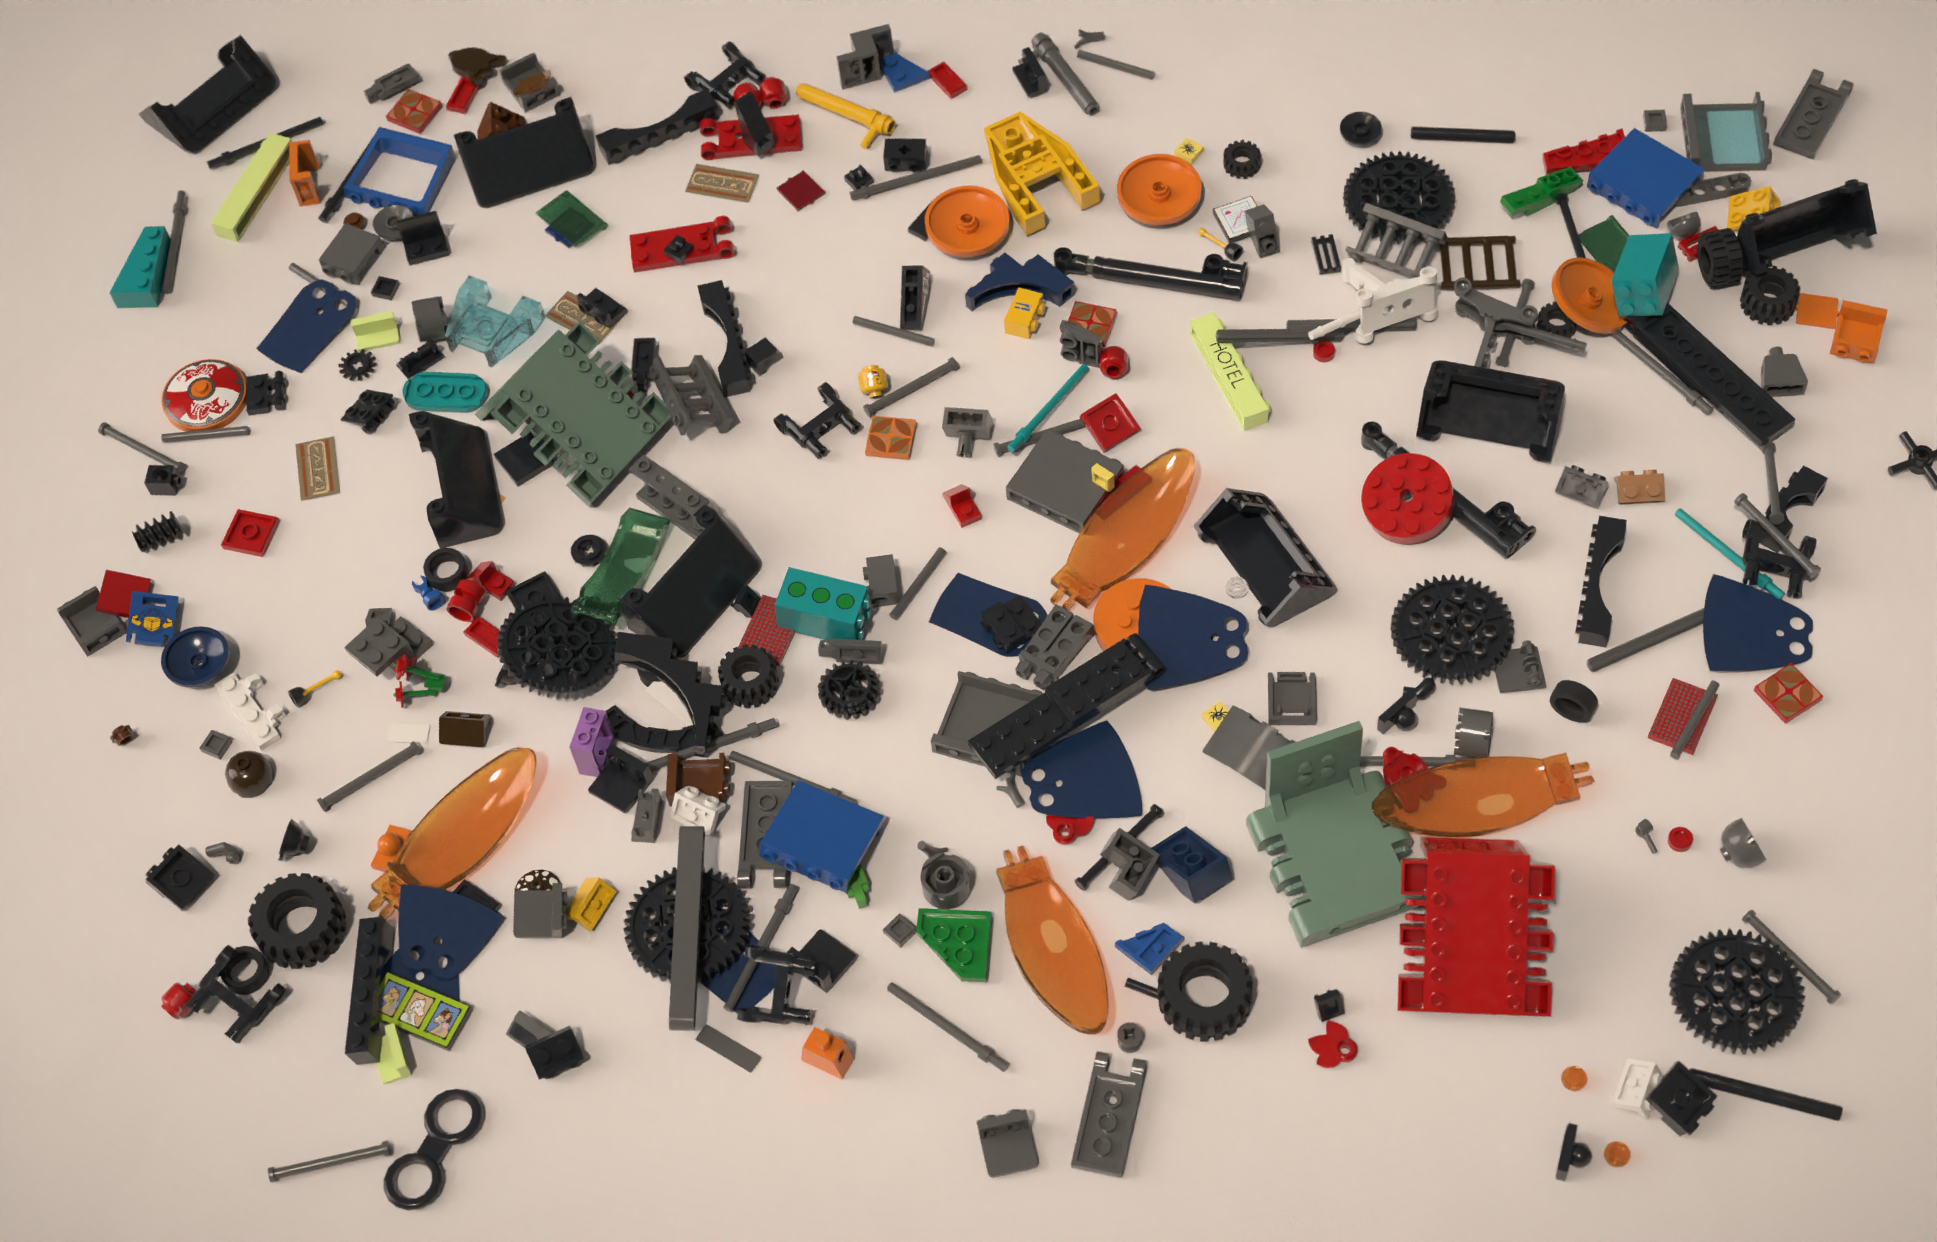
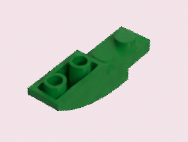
(1543, 193)

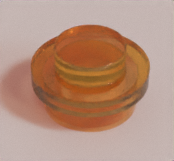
(1574, 1078)
(1617, 1154)

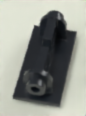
(417, 361)

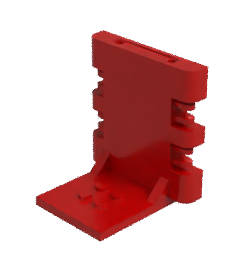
(1475, 928)

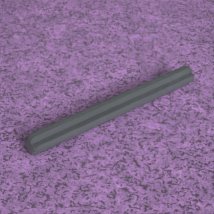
(1408, 324)
(1274, 335)
(1645, 641)

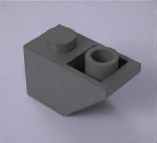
(1262, 230)

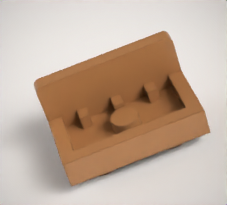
(1640, 488)

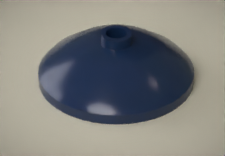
(191, 648)

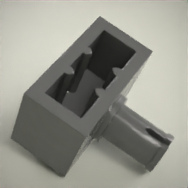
(966, 425)

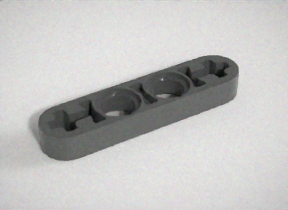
(1712, 193)

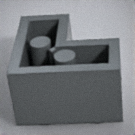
(1133, 860)

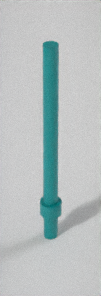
(1025, 432)
(1764, 580)

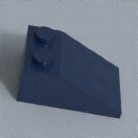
(1192, 864)

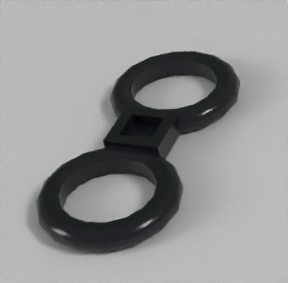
(433, 1149)

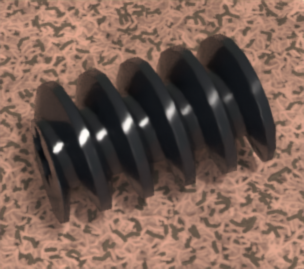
(157, 531)

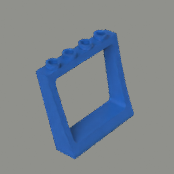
(408, 147)

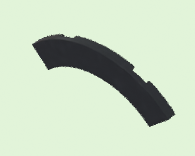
(651, 738)

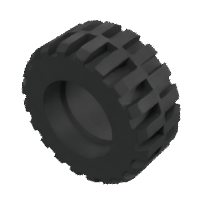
(281, 899)
(1212, 962)

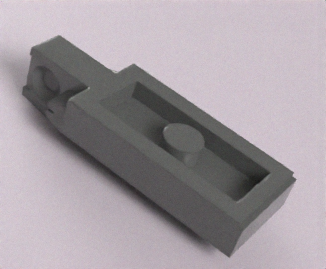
(391, 83)
(857, 650)

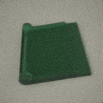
(571, 218)
(1605, 242)

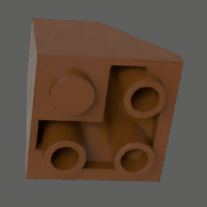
(497, 120)

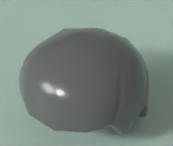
(1685, 225)

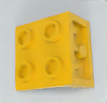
(1750, 202)

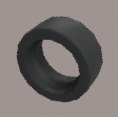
(438, 557)
(1573, 701)
(253, 983)

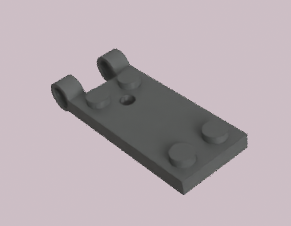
(1808, 123)
(760, 807)
(1107, 1127)

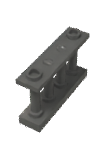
(1393, 223)
(703, 383)
(669, 496)

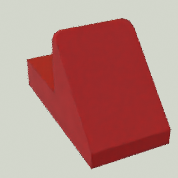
(962, 505)
(491, 580)

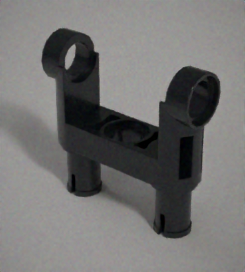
(720, 85)
(808, 434)
(1758, 558)
(787, 965)
(246, 1014)

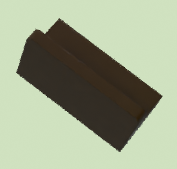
(463, 728)

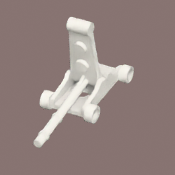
(1383, 303)

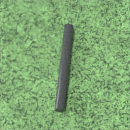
(1115, 64)
(309, 277)
(893, 331)
(202, 434)
(918, 582)
(1694, 719)

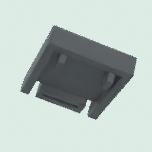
(1291, 695)

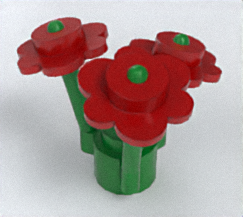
(433, 681)

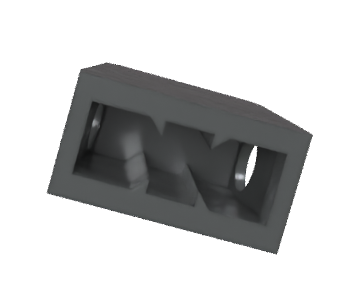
(1782, 374)

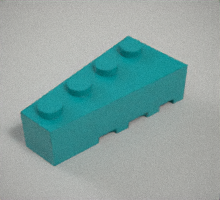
(144, 271)

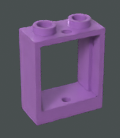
(590, 738)

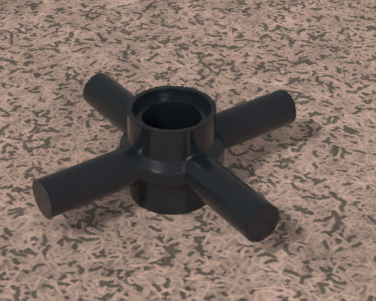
(1919, 460)

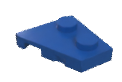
(902, 72)
(1150, 946)

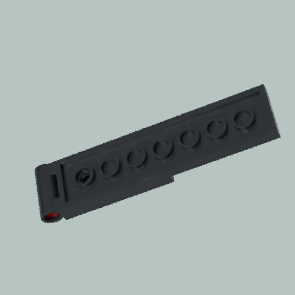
(1711, 373)
(1067, 704)

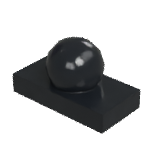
(1399, 714)
(1572, 1153)

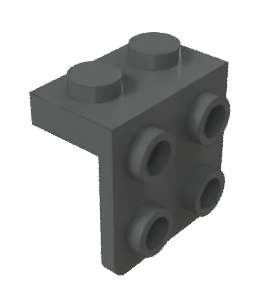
(540, 913)
(1007, 1143)

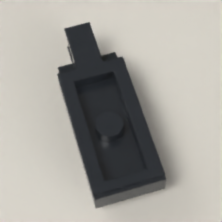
(642, 359)

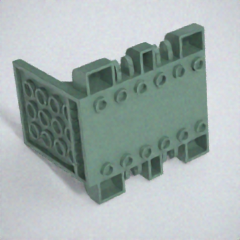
(578, 411)
(1330, 837)

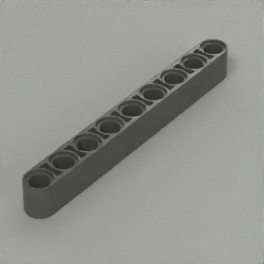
(687, 929)

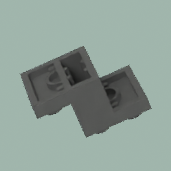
(862, 63)
(384, 644)

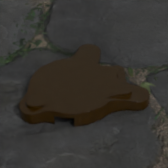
(475, 63)

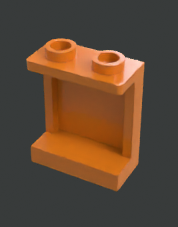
(302, 161)
(1858, 331)

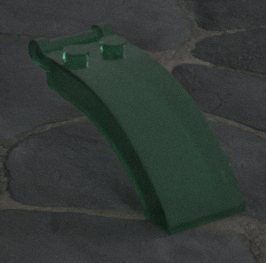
(623, 566)

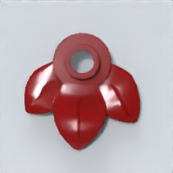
(1073, 826)
(1329, 1046)

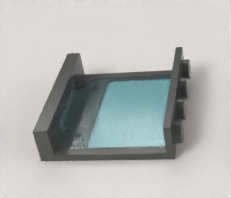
(1726, 135)

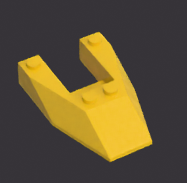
(1027, 153)

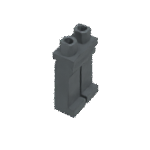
(1053, 646)

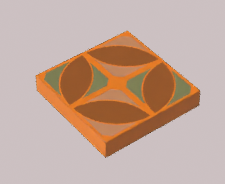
(890, 437)

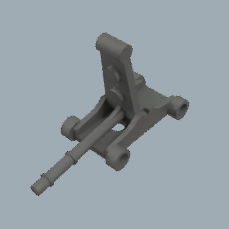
(1502, 318)

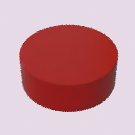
(1323, 351)
(1680, 839)

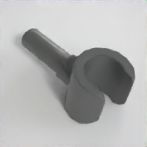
(1642, 830)

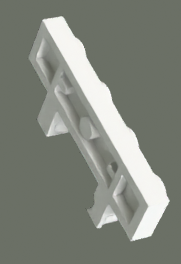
(256, 722)

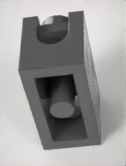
(882, 580)

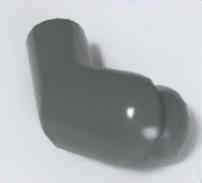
(232, 853)

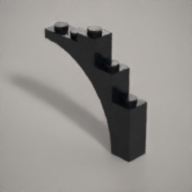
(659, 659)

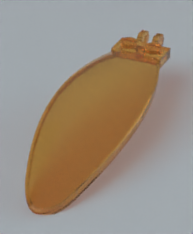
(1126, 529)
(1479, 794)
(460, 829)
(1053, 945)

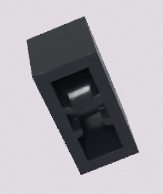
(905, 154)

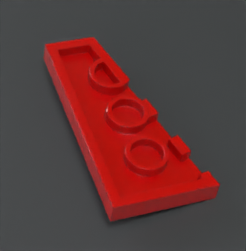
(1582, 156)

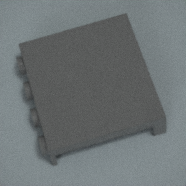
(1058, 480)
(972, 709)

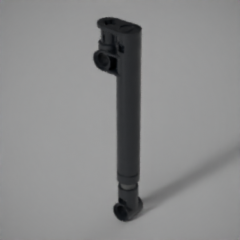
(1217, 276)
(1501, 533)

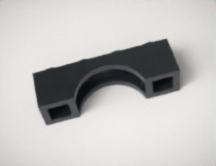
(1803, 489)

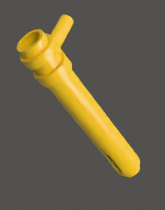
(870, 118)

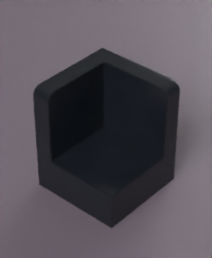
(758, 354)

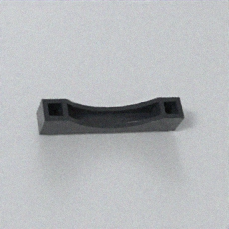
(622, 143)
(731, 369)
(1596, 618)
(363, 1028)

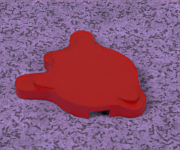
(1400, 765)

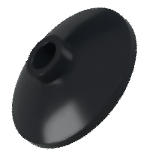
(1360, 128)

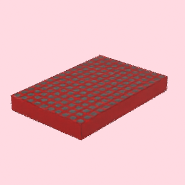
(764, 631)
(1675, 713)

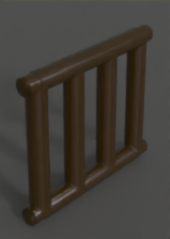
(1487, 242)

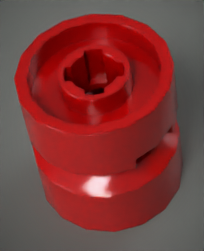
(465, 600)

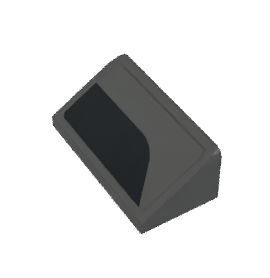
(526, 1030)

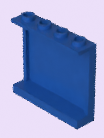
(1644, 177)
(820, 836)

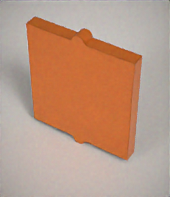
(1817, 311)

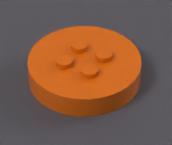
(1118, 611)

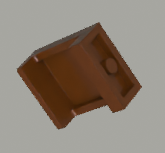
(704, 774)

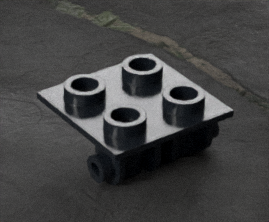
(369, 409)

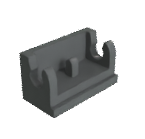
(646, 817)

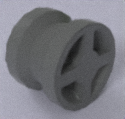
(1129, 1043)

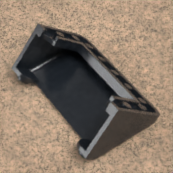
(216, 101)
(526, 157)
(1838, 211)
(1491, 406)
(466, 479)
(1265, 554)
(695, 587)

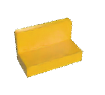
(590, 902)

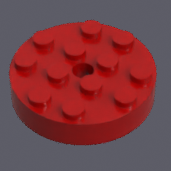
(1393, 482)

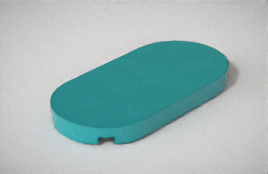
(445, 392)

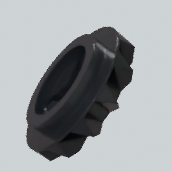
(583, 544)

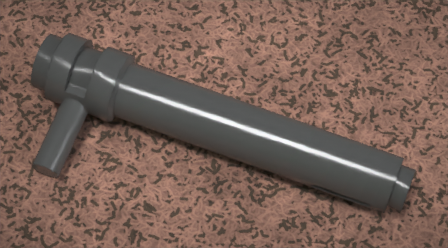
(1050, 54)

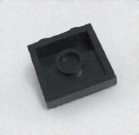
(1010, 623)
(179, 877)
(1681, 1099)

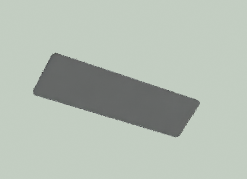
(728, 1048)

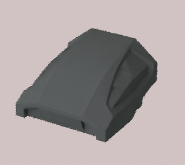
(1080, 344)

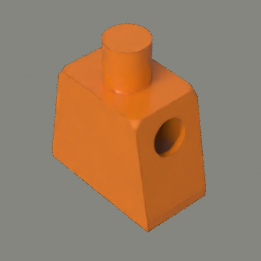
(823, 1053)

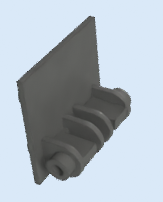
(1521, 669)

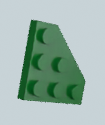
(958, 939)

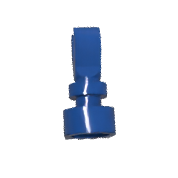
(431, 598)

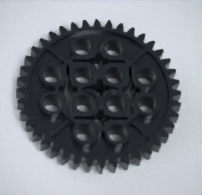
(1399, 188)
(1440, 597)
(550, 645)
(718, 947)
(1735, 1032)

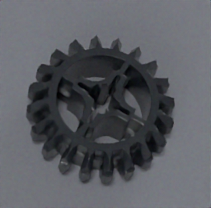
(852, 697)

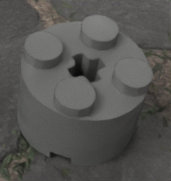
(430, 318)
(1473, 732)
(945, 881)

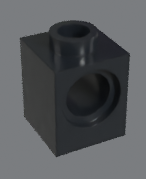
(162, 480)

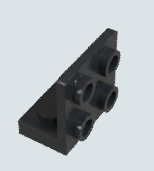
(422, 238)
(621, 779)
(831, 959)

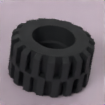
(1720, 257)
(1766, 308)
(743, 661)

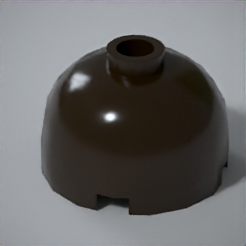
(248, 774)

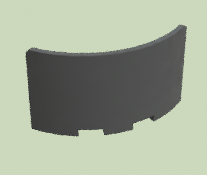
(1244, 743)

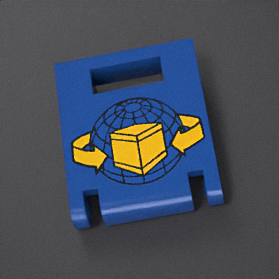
(150, 621)

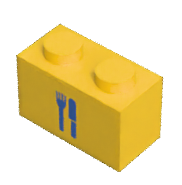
(1024, 313)

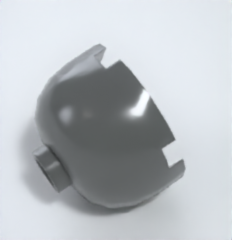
(1740, 845)

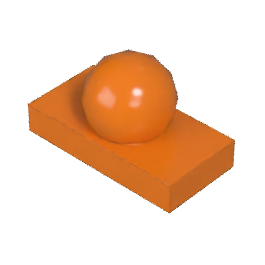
(389, 846)

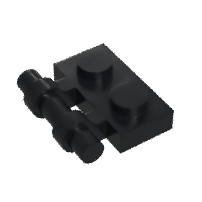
(259, 395)

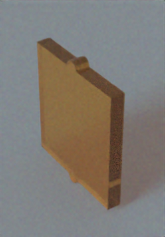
(532, 82)

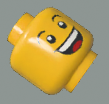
(872, 381)

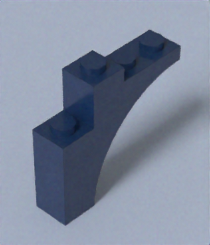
(1008, 275)

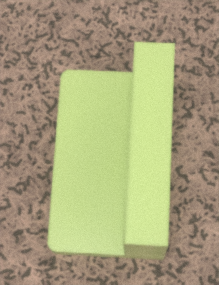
(376, 331)
(393, 1059)

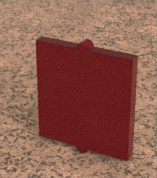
(800, 190)

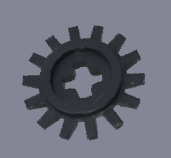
(354, 358)

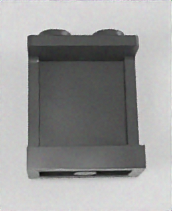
(525, 68)
(350, 253)
(90, 628)

